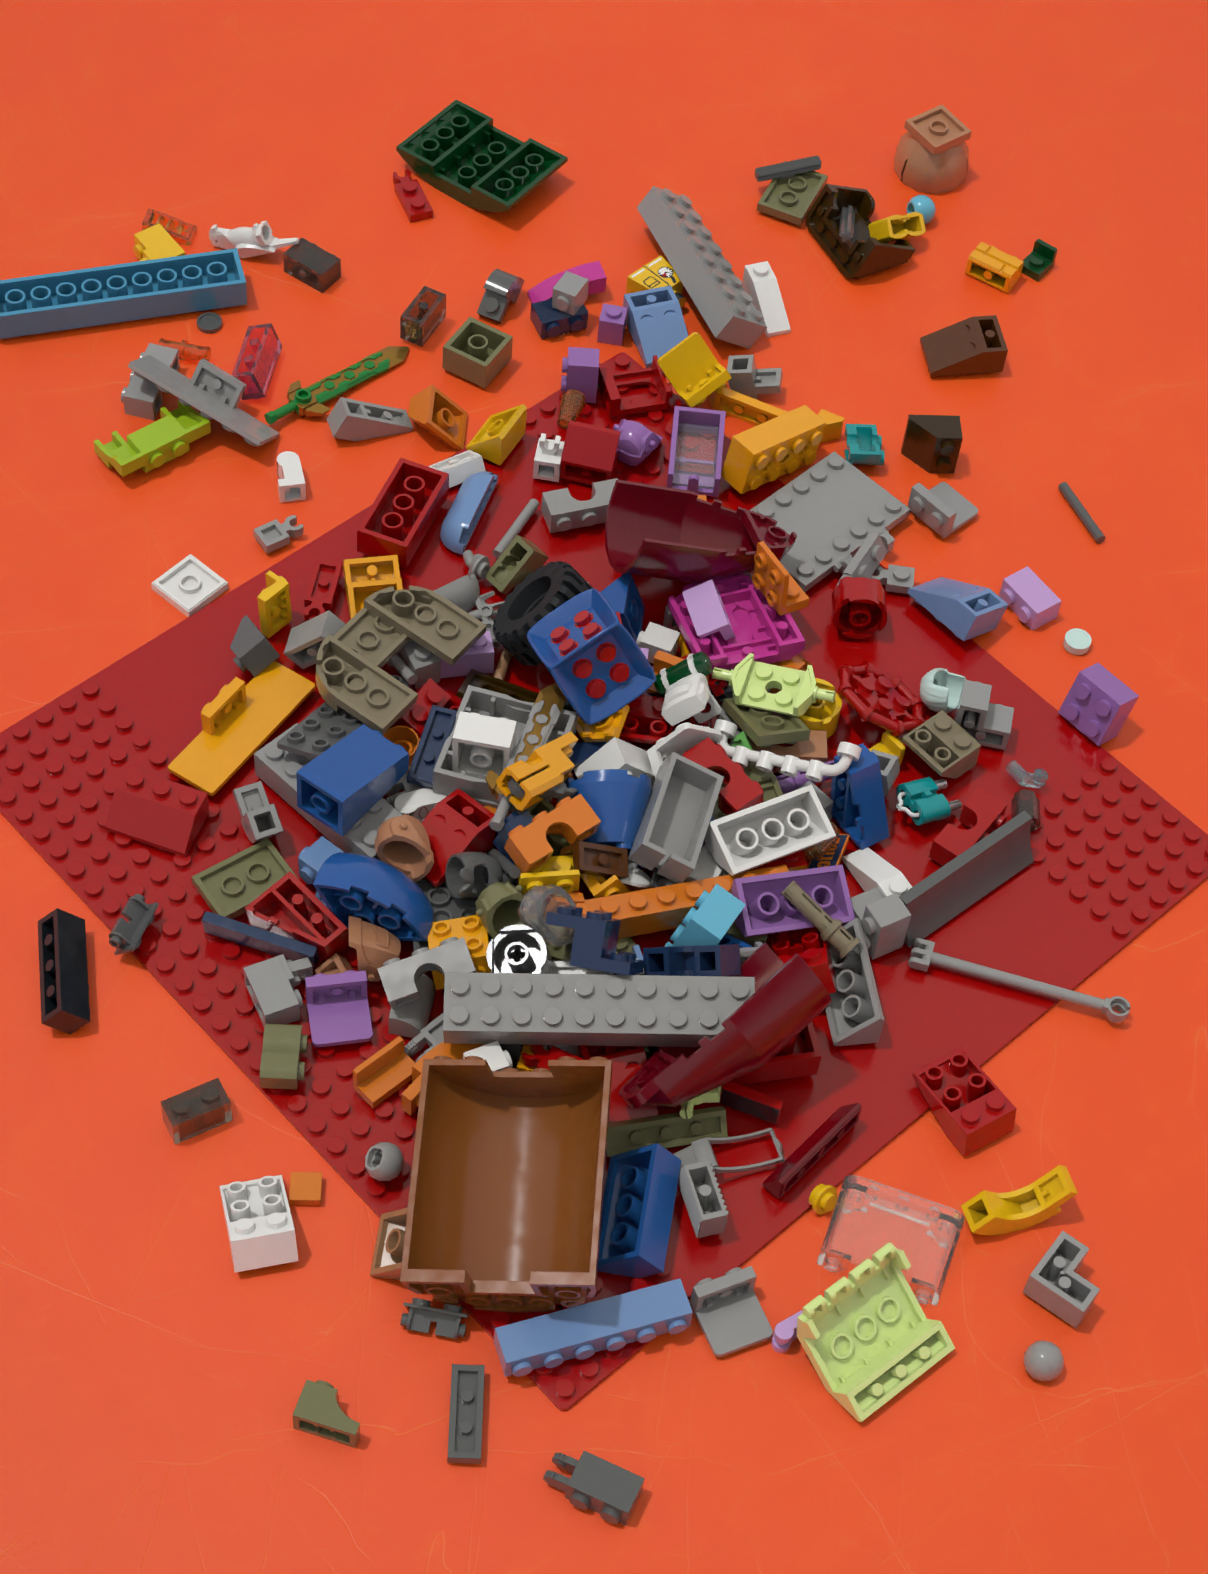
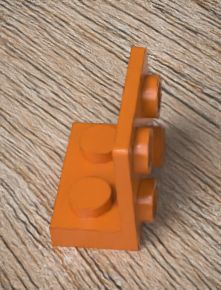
(776, 582)

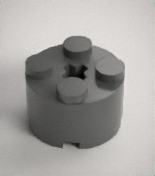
(518, 941)

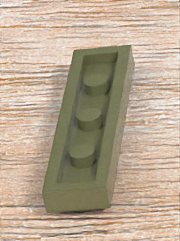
(666, 1130)

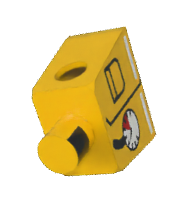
(655, 275)

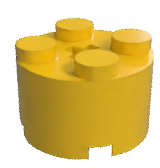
(823, 714)

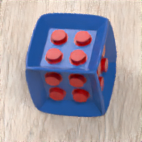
(591, 656)

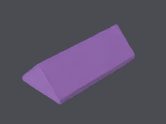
(772, 913)

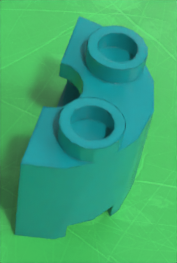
(863, 445)

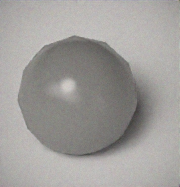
(384, 1161)
(1043, 1360)

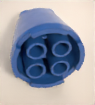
(618, 803)

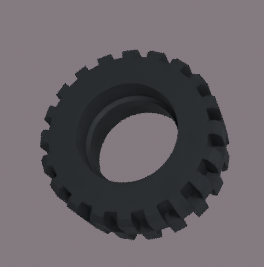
(531, 602)

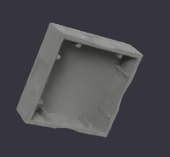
(494, 705)

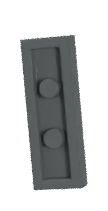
(466, 1414)

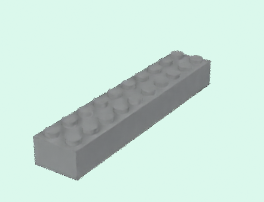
(589, 1008)

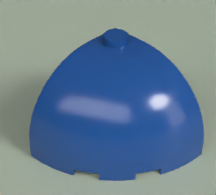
(376, 894)

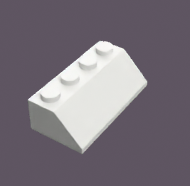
(768, 831)

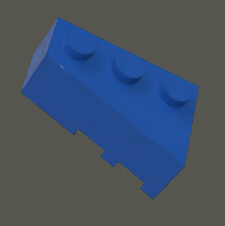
(860, 800)

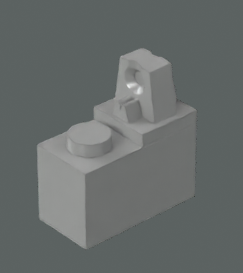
(273, 988)

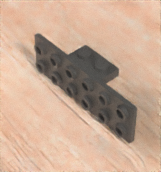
(322, 730)

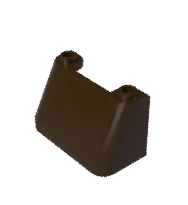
(862, 254)

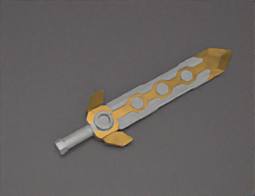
(535, 734)

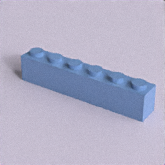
(592, 1328)

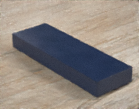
(436, 731)

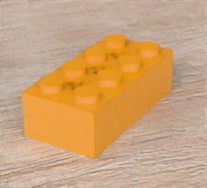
(773, 449)

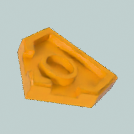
(605, 729)

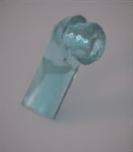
(1025, 778)

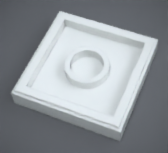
(189, 585)

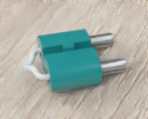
(923, 800)

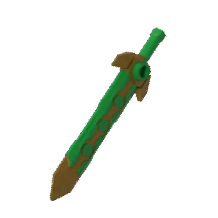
(310, 399)

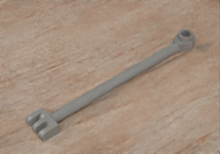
(923, 955)

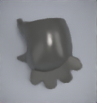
(471, 873)

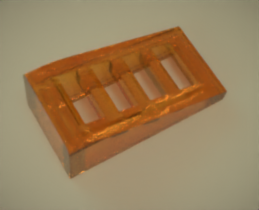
(170, 223)

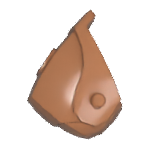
(405, 846)
(373, 946)

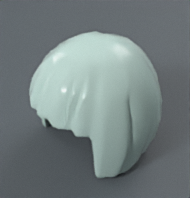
(941, 690)

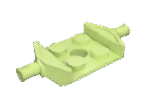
(753, 679)

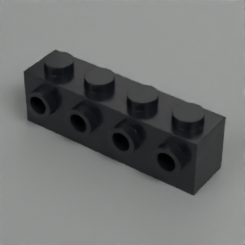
(63, 971)

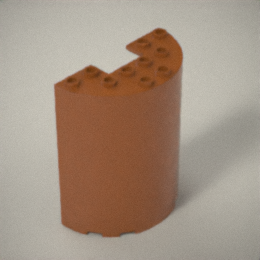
(508, 1183)

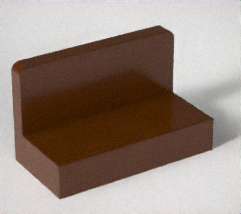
(598, 859)

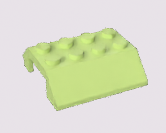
(870, 1334)

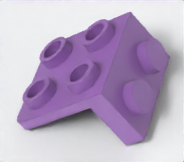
(338, 1008)

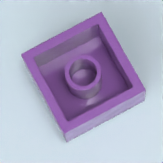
(1098, 704)

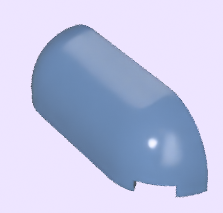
(467, 510)

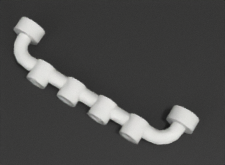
(789, 764)

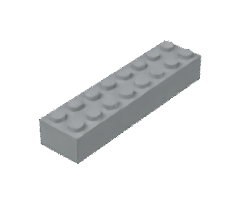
(702, 267)

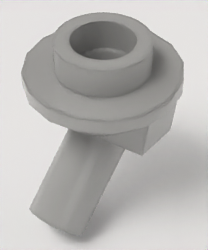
(476, 563)

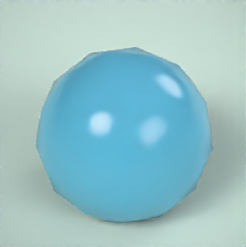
(923, 205)

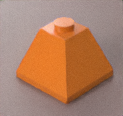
(439, 416)

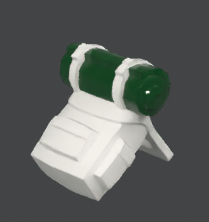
(687, 690)

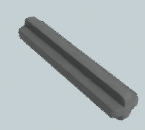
(787, 168)
(846, 224)

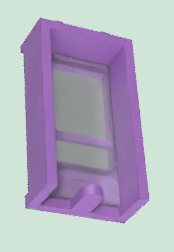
(696, 450)

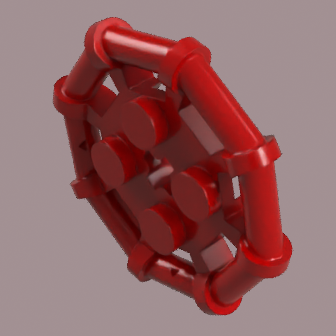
(880, 698)

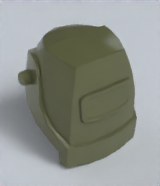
(499, 906)

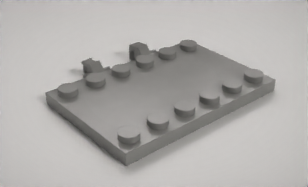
(832, 514)

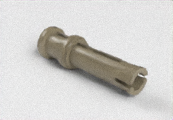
(830, 929)

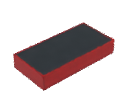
(751, 1102)

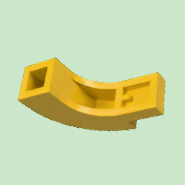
(1015, 1210)

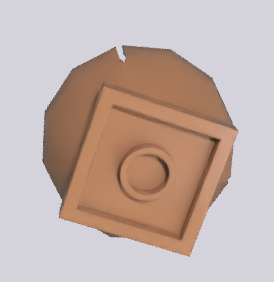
(933, 152)

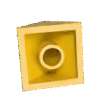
(500, 434)

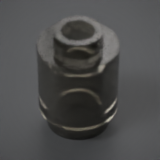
(1026, 801)

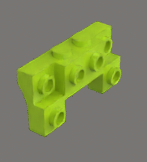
(154, 443)

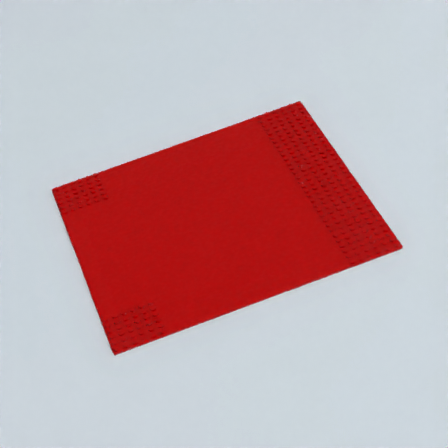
(1101, 872)

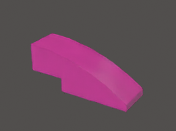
(591, 271)

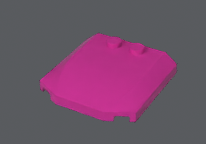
(754, 623)

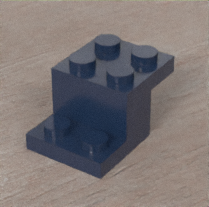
(595, 940)

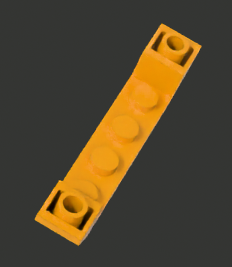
(758, 412)

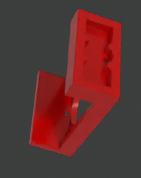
(654, 376)

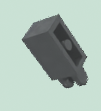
(597, 1486)

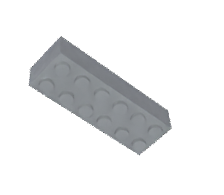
(279, 771)

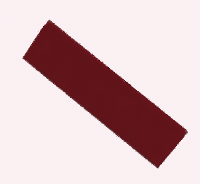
(812, 1149)

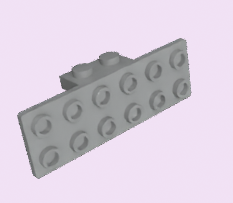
(209, 391)

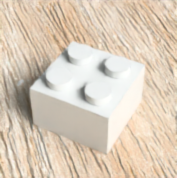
(482, 744)

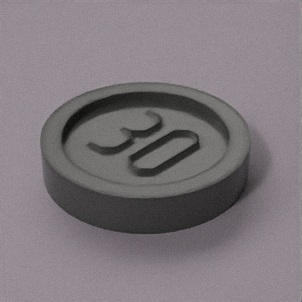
(209, 322)

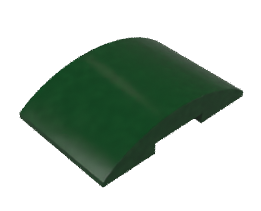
(476, 161)

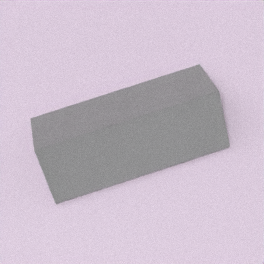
(855, 1008)

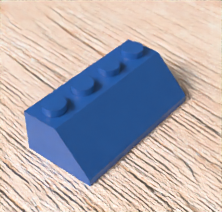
(638, 1211)

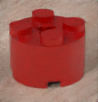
(859, 607)

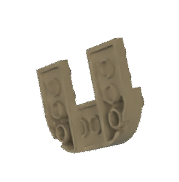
(352, 659)

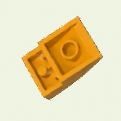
(368, 576)

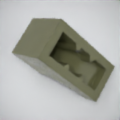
(515, 564)
(320, 1414)

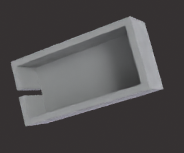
(676, 818)

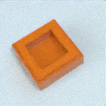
(305, 1188)

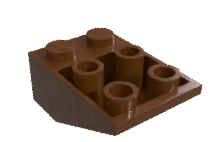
(966, 347)

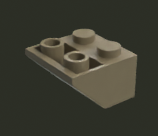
(944, 745)

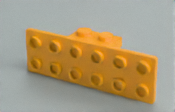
(239, 725)

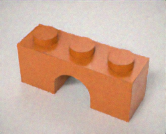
(570, 819)

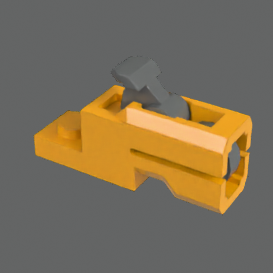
(540, 775)

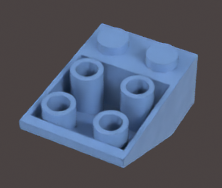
(654, 321)
(960, 606)

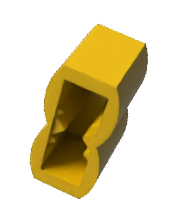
(897, 227)

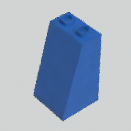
(350, 778)

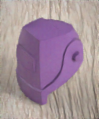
(635, 442)

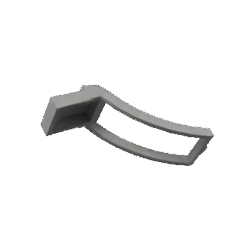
(701, 1151)

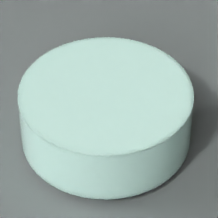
(1077, 641)

